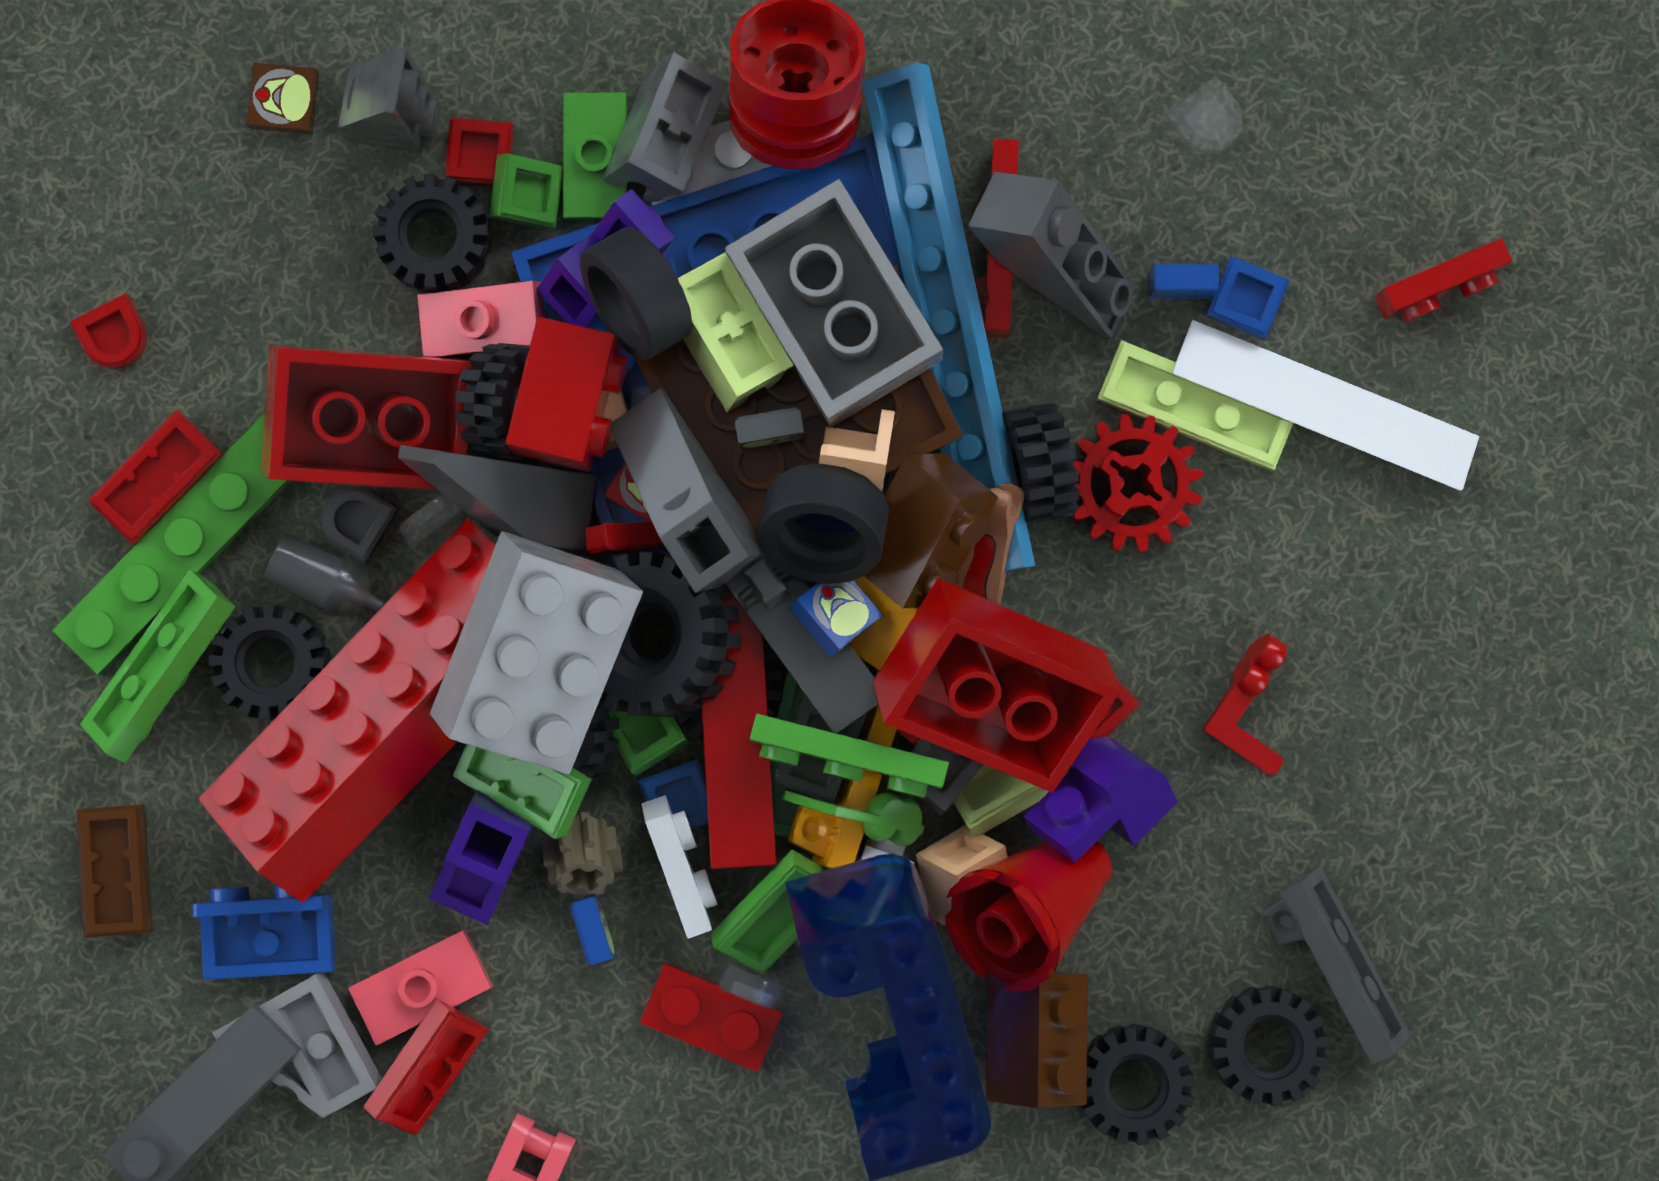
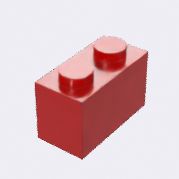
(566, 394)

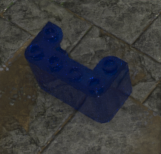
(921, 1089)

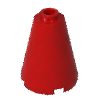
(1024, 912)

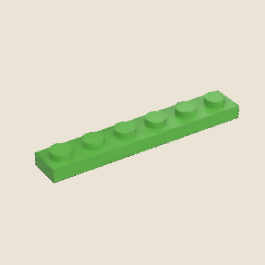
(182, 540)

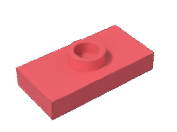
(474, 317)
(406, 991)

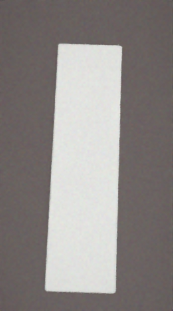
(1326, 405)

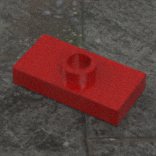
(155, 477)
(425, 1068)

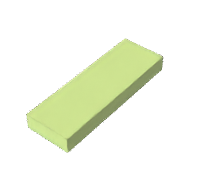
(1146, 386)

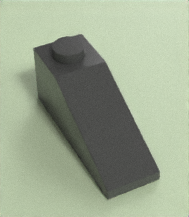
(511, 496)
(203, 1101)

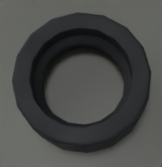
(636, 293)
(827, 492)

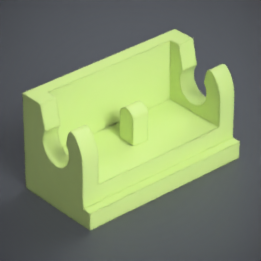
(730, 334)

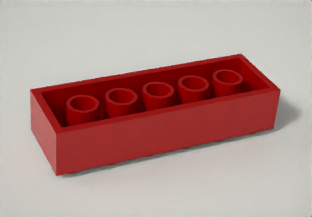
(354, 732)

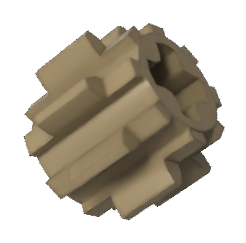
(584, 858)

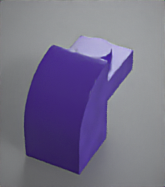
(564, 283)
(1102, 792)
(480, 858)

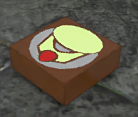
(283, 98)

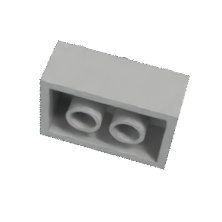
(835, 303)
(535, 653)

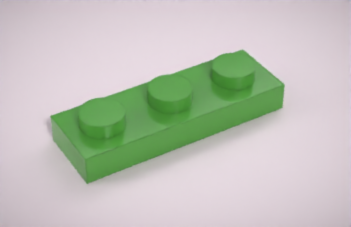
(157, 666)
(847, 756)

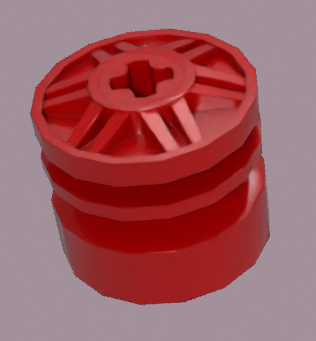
(796, 82)

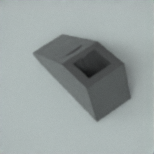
(388, 103)
(1052, 246)
(685, 494)

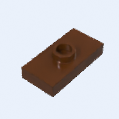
(114, 871)

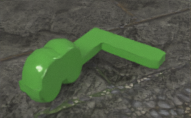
(884, 818)

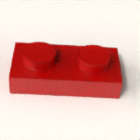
(1468, 272)
(710, 1017)

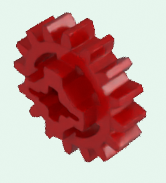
(1159, 500)

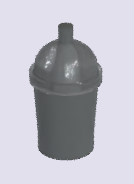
(321, 578)

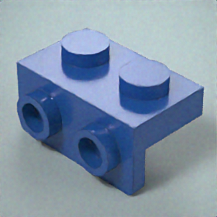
(265, 934)

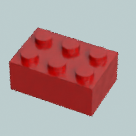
(350, 411)
(995, 686)

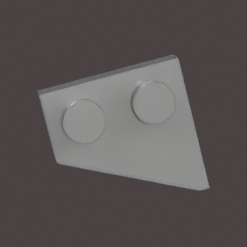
(332, 1060)

